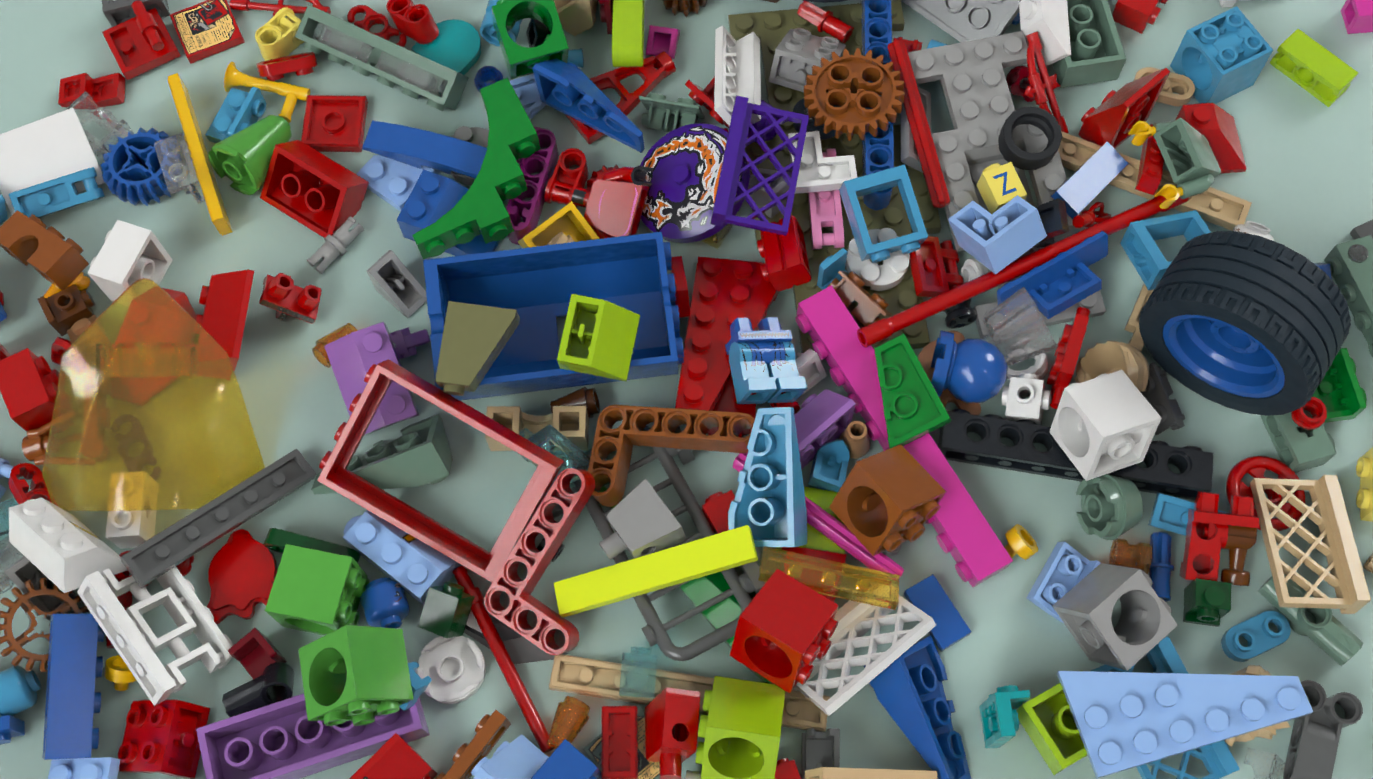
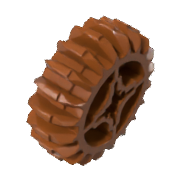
(24, 601)

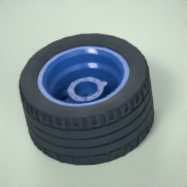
(1245, 322)

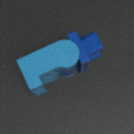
(763, 363)

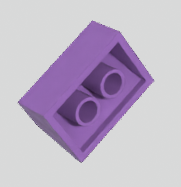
(350, 362)
(821, 422)

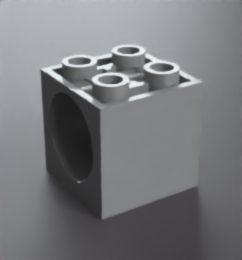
(1089, 609)

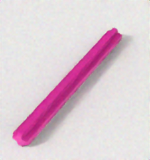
(839, 533)

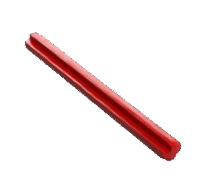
(919, 126)

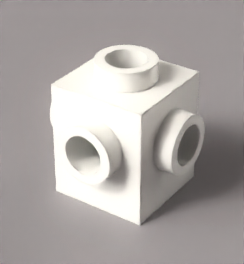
(1029, 408)

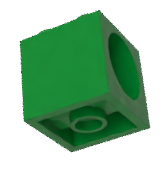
(522, 59)

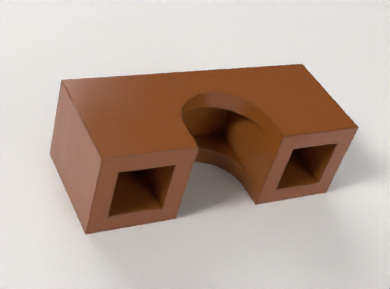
(42, 248)

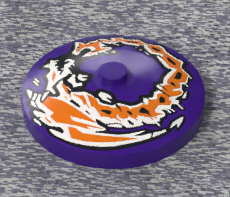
(686, 182)

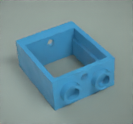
(873, 183)
(1144, 253)

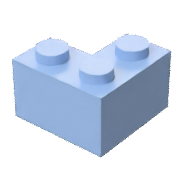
(999, 236)
(511, 761)

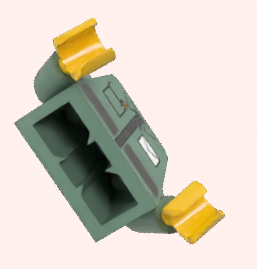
(1186, 157)

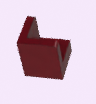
(255, 653)

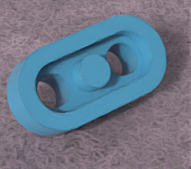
(1257, 634)

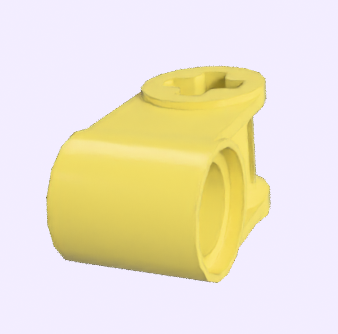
(278, 35)

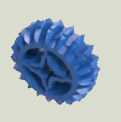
(125, 174)

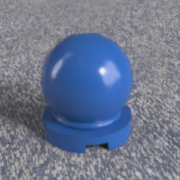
(968, 369)

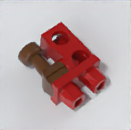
(1214, 530)

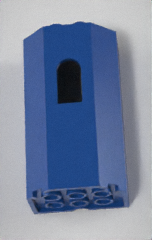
(540, 285)

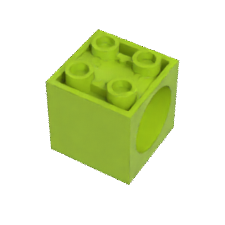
(740, 729)

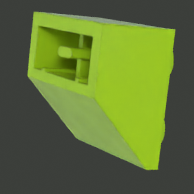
(598, 338)

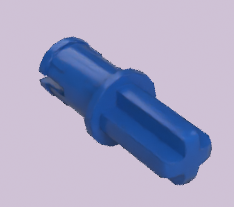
(1161, 564)

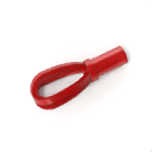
(1087, 217)

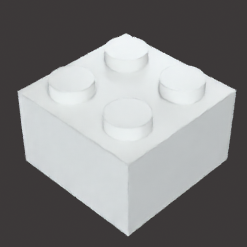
(126, 257)

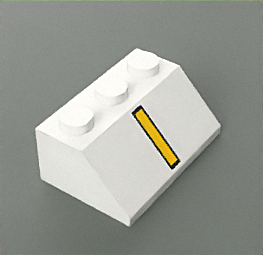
(59, 544)

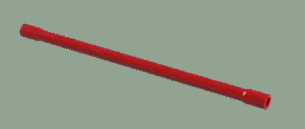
(886, 327)

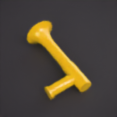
(234, 77)

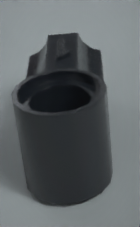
(261, 690)

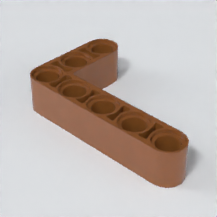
(660, 435)

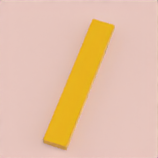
(199, 155)

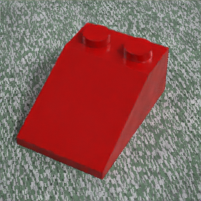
(1122, 110)

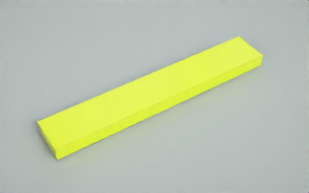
(655, 571)

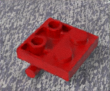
(141, 42)

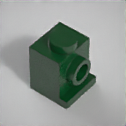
(1206, 602)

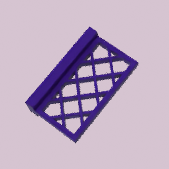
(732, 163)

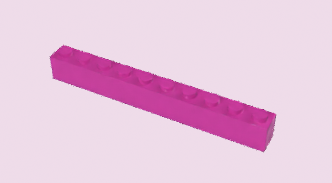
(959, 521)

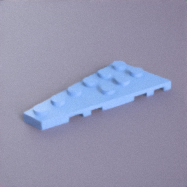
(1153, 716)

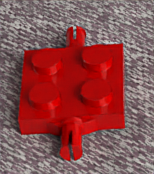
(1067, 355)

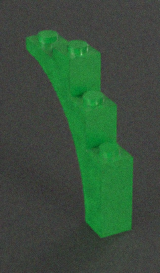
(499, 178)

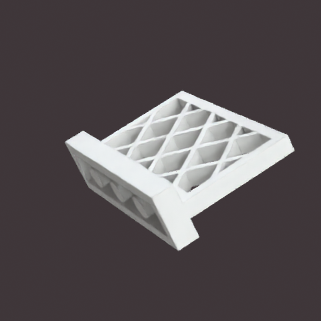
(853, 622)

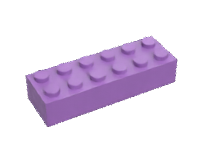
(285, 745)

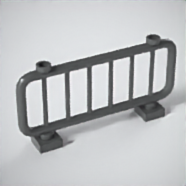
(739, 585)

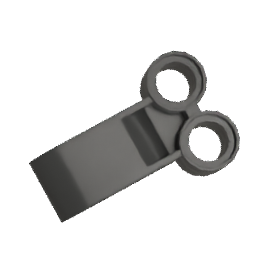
(1317, 735)

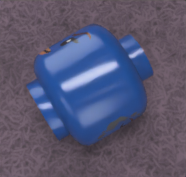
(384, 603)

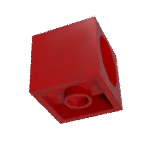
(784, 631)

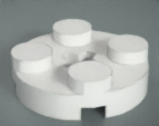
(878, 276)

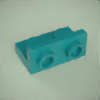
(1000, 715)

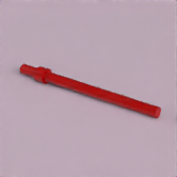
(503, 659)

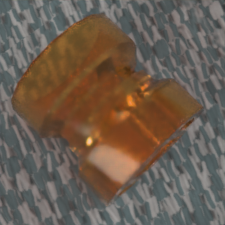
(1131, 555)

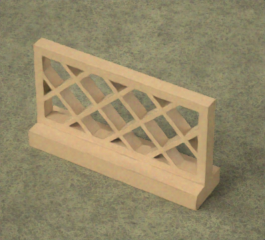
(1337, 544)

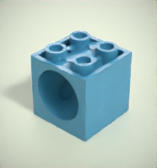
(1221, 56)

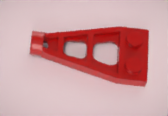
(651, 76)

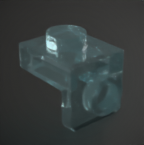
(638, 673)

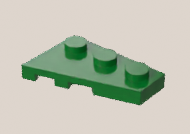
(907, 394)

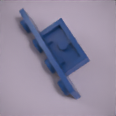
(1062, 279)

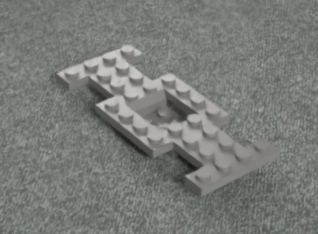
(978, 108)

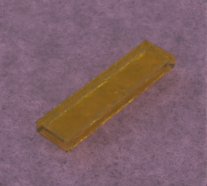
(833, 577)

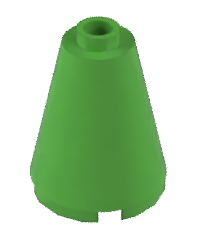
(248, 153)

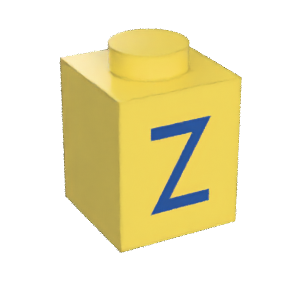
(1000, 185)

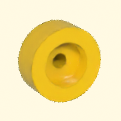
(1020, 542)
(118, 672)

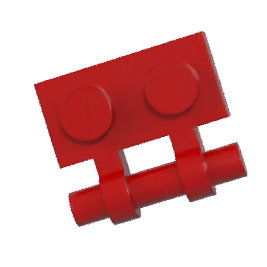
(929, 268)

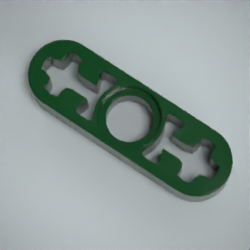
(278, 538)

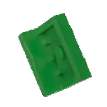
(1341, 389)

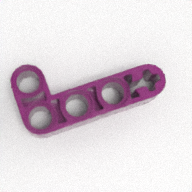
(545, 163)

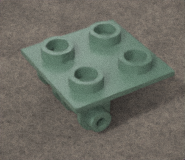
(659, 106)

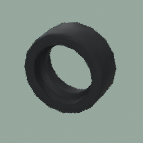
(1036, 117)

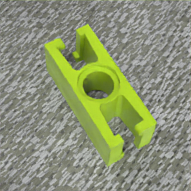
(1313, 67)

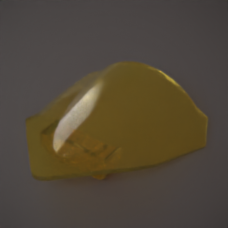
(147, 413)

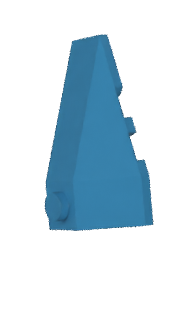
(771, 483)

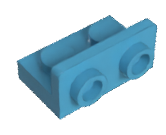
(236, 113)

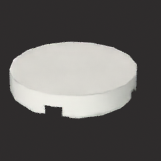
(454, 668)

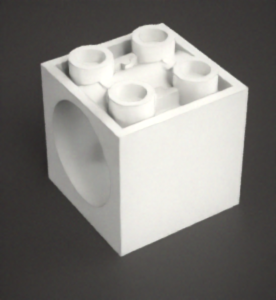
(1104, 424)

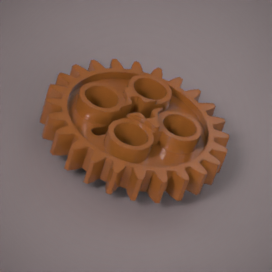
(854, 94)

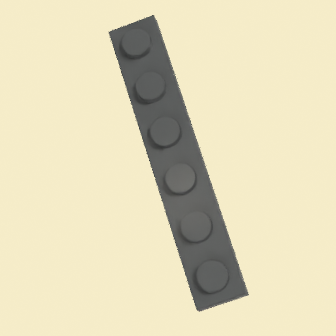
(217, 518)

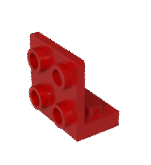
(162, 738)

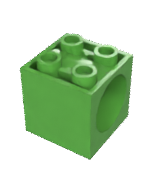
(316, 590)
(355, 675)

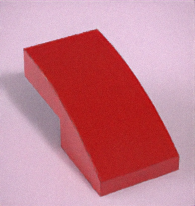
(104, 90)

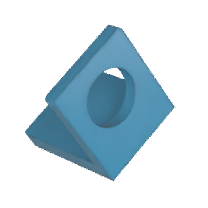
(830, 267)

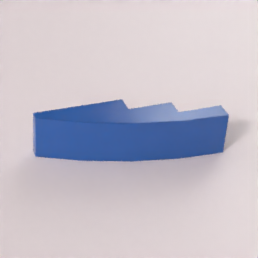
(424, 148)

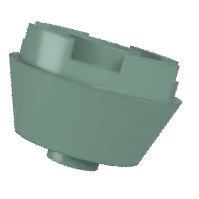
(1109, 506)

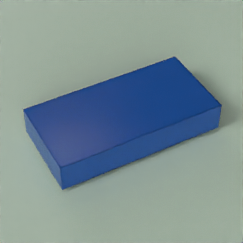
(933, 600)

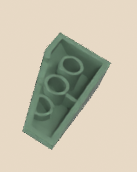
(409, 461)

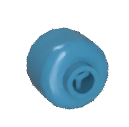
(17, 690)

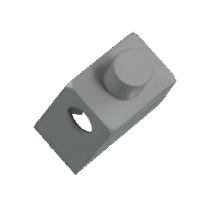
(641, 524)

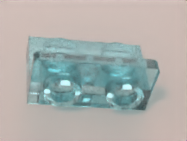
(560, 446)

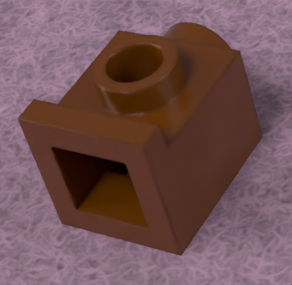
(67, 308)

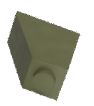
(471, 344)

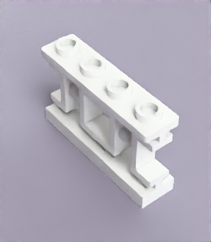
(136, 640)

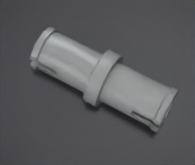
(335, 245)

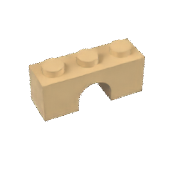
(568, 420)

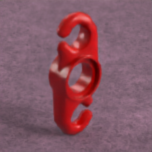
(372, 18)

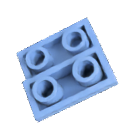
(1059, 575)

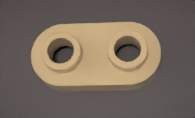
(1175, 83)

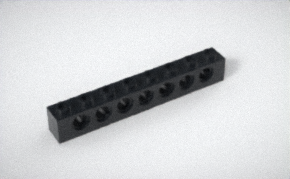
(955, 445)

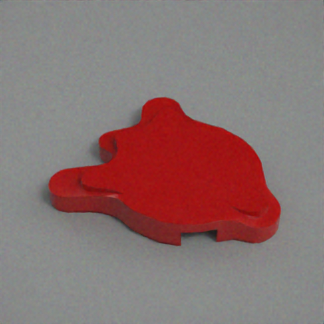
(240, 577)

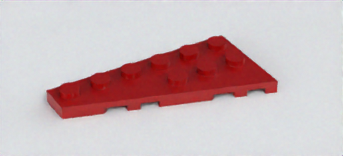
(720, 295)

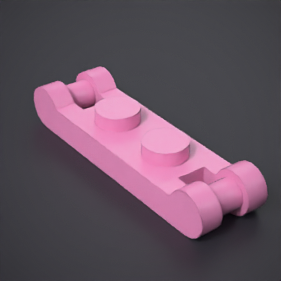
(826, 211)

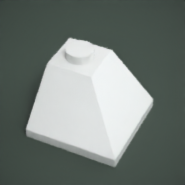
(1052, 24)

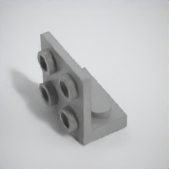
(798, 54)

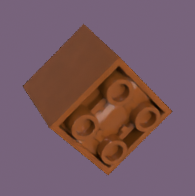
(887, 500)

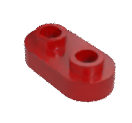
(299, 63)

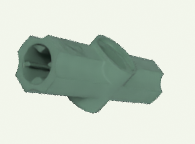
(1325, 632)

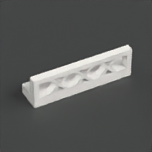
(736, 72)

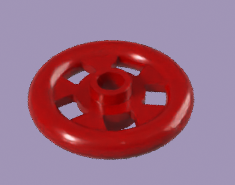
(1256, 468)

